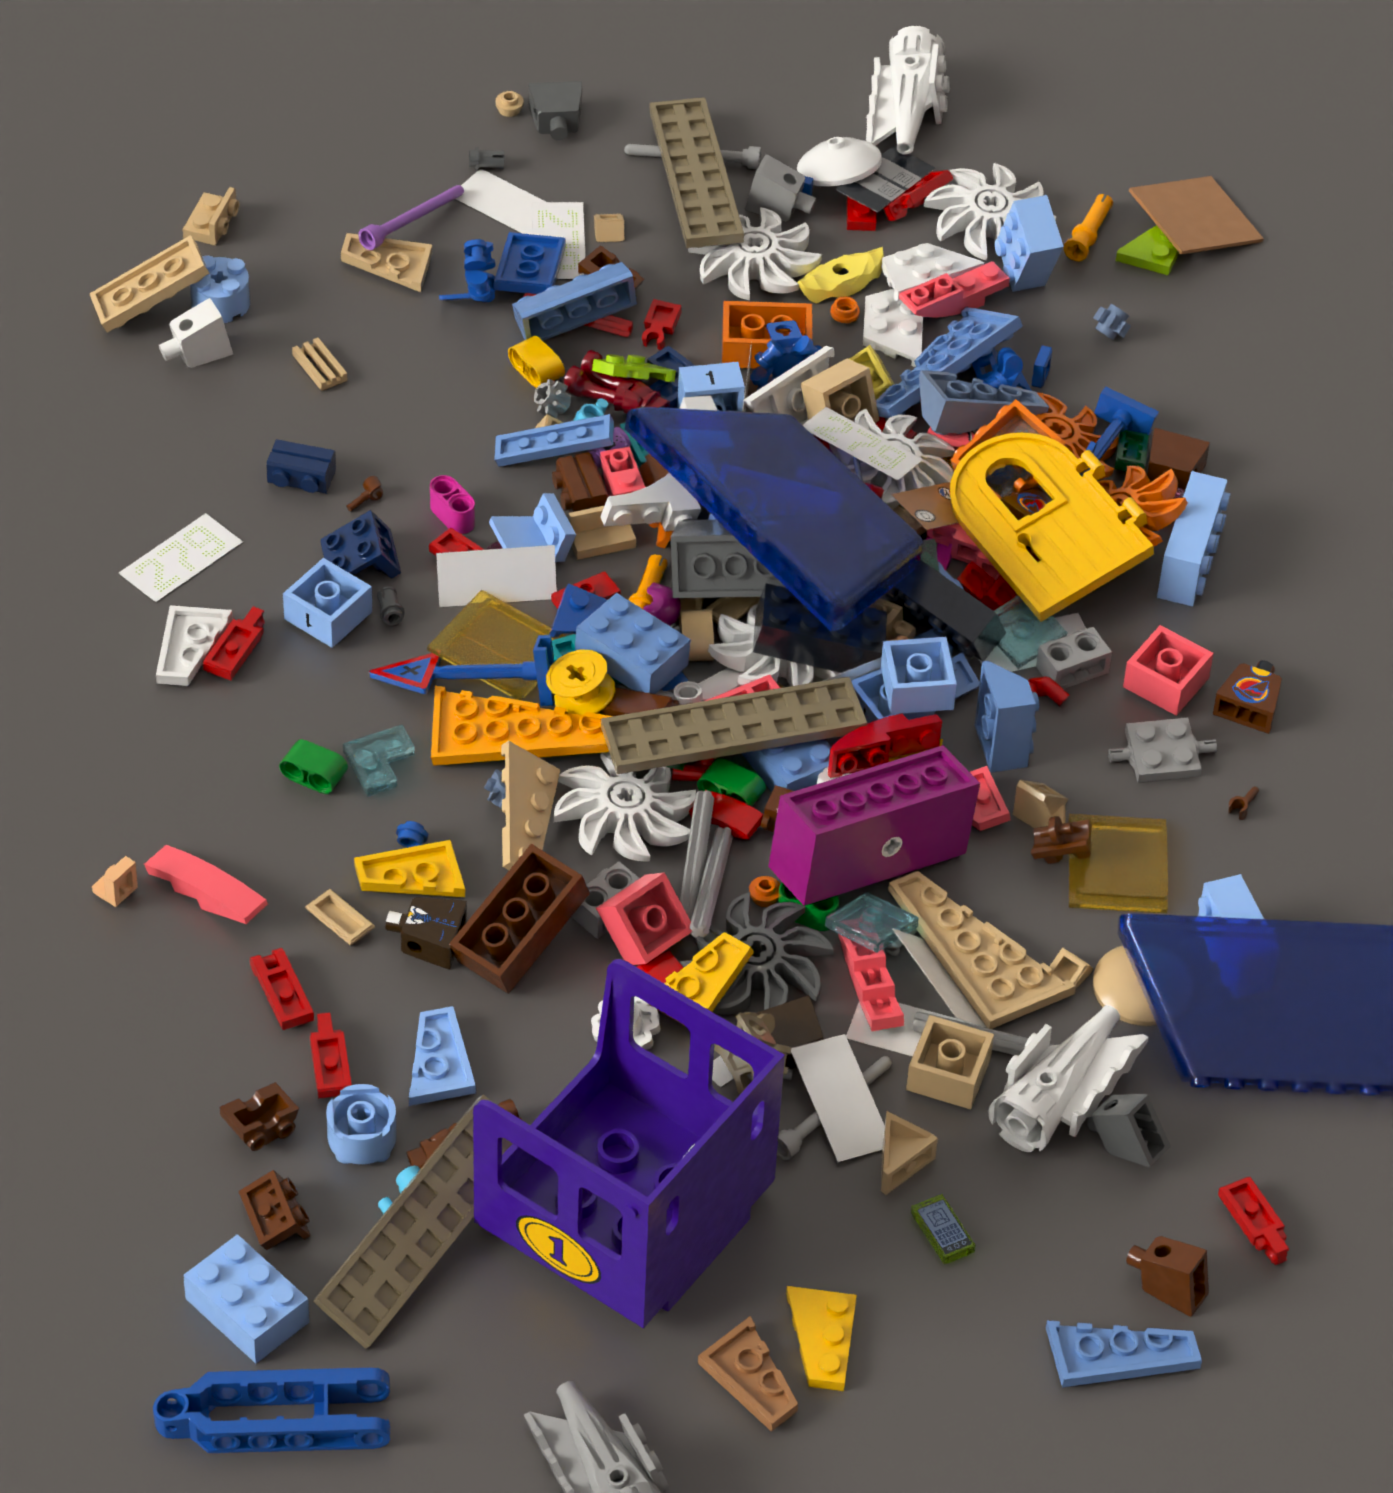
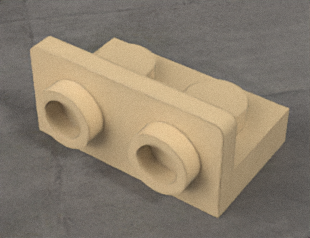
(212, 217)

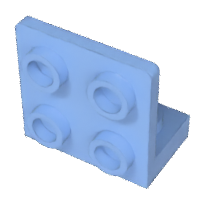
(544, 528)

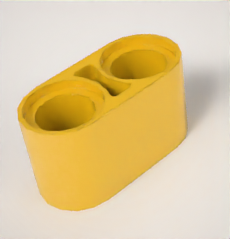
(536, 361)

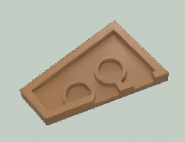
(748, 1373)

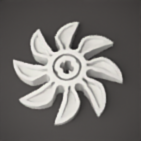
(977, 206)
(764, 256)
(926, 446)
(738, 654)
(624, 808)

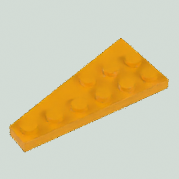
(476, 727)

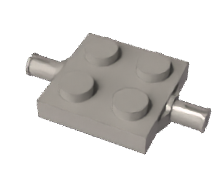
(1162, 750)

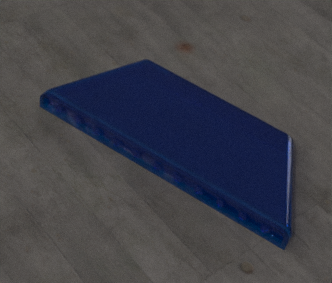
(785, 504)
(1268, 1000)

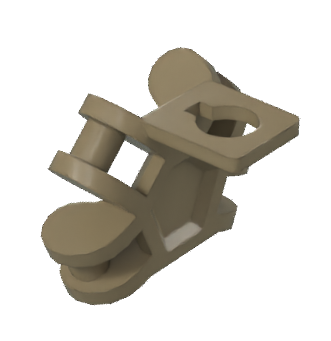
(761, 1028)

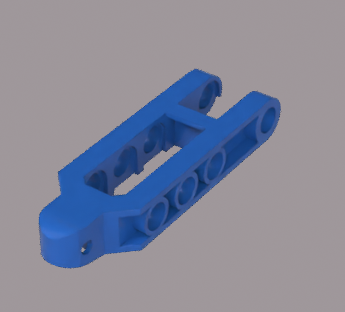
(190, 1411)

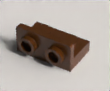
(274, 1209)

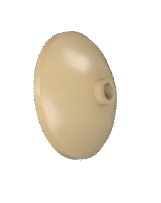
(1118, 986)

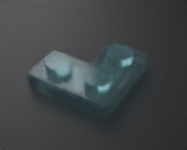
(373, 753)

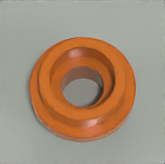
(845, 310)
(761, 896)

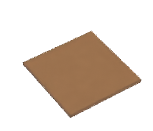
(1196, 215)

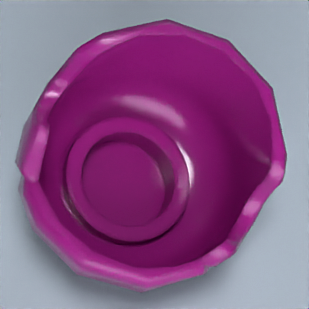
(663, 605)

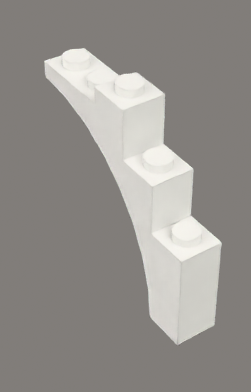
(663, 500)

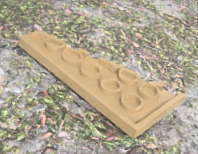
(979, 958)

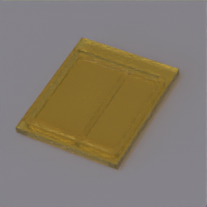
(491, 634)
(1124, 866)

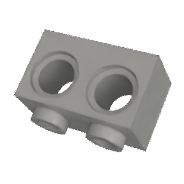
(1074, 658)
(602, 888)

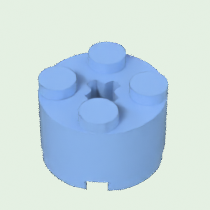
(225, 285)
(361, 1125)

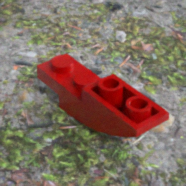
(881, 740)

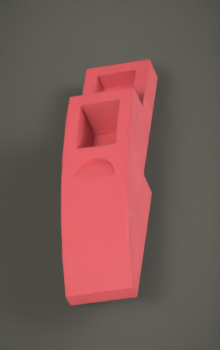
(950, 296)

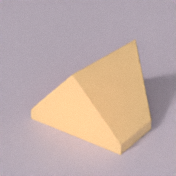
(1038, 803)
(904, 1151)

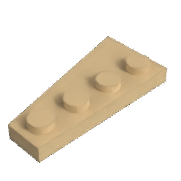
(528, 801)

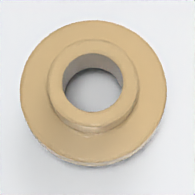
(509, 103)

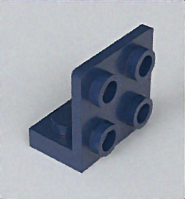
(361, 544)

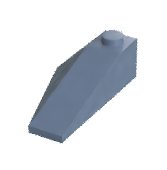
(965, 406)

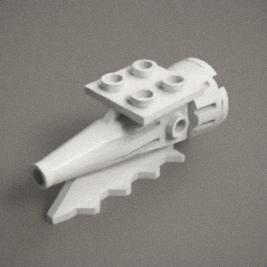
(907, 87)
(1062, 1080)

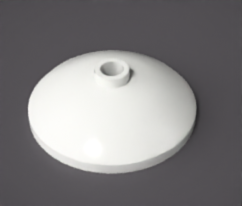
(840, 161)

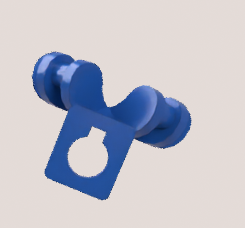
(476, 262)
(782, 352)
(1005, 367)

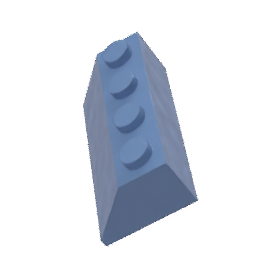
(576, 302)

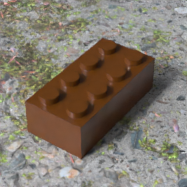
(519, 918)

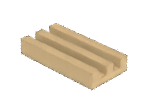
(313, 351)

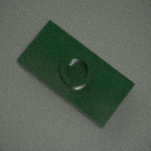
(1131, 450)

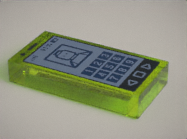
(943, 1229)

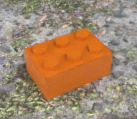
(748, 322)

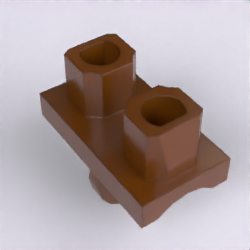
(1061, 839)

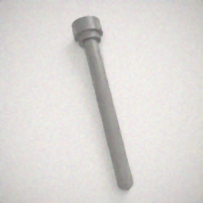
(748, 157)
(791, 1139)

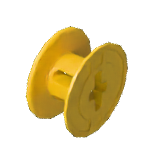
(581, 682)

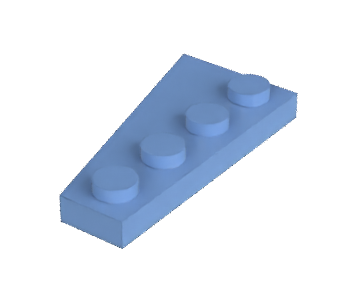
(1104, 1355)

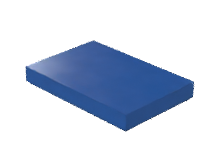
(529, 263)

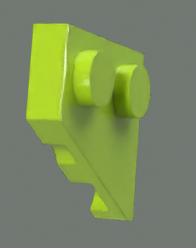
(1150, 252)
(632, 368)

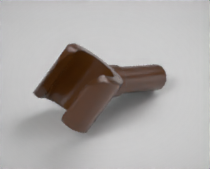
(372, 490)
(1242, 802)

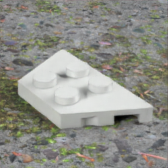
(923, 263)
(892, 326)
(785, 392)

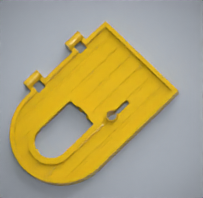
(1074, 534)

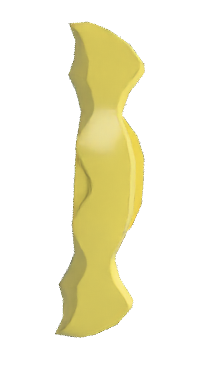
(825, 283)

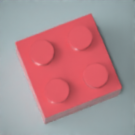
(1168, 670)
(645, 918)

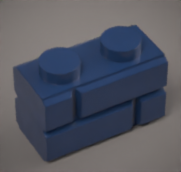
(301, 466)

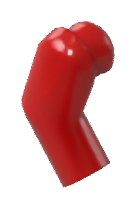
(1048, 687)
(692, 772)

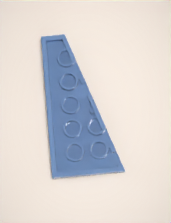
(951, 353)

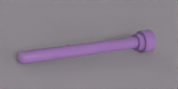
(373, 235)

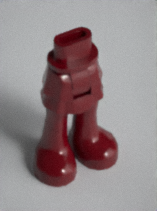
(619, 391)

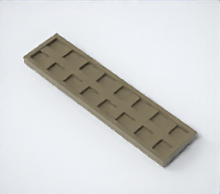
(696, 173)
(732, 725)
(406, 1239)

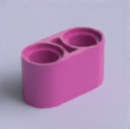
(452, 504)

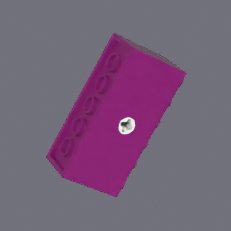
(873, 825)

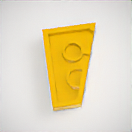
(412, 870)
(711, 971)
(824, 1333)

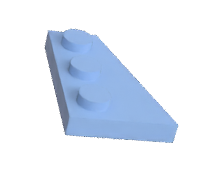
(440, 1060)

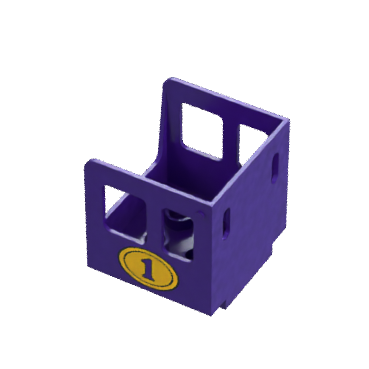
(603, 1172)

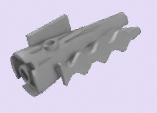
(590, 1454)

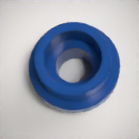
(411, 834)

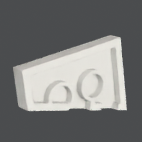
(188, 640)

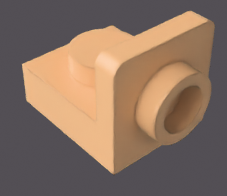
(117, 882)

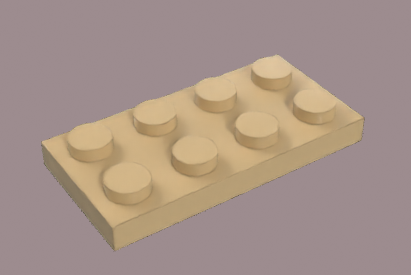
(149, 284)

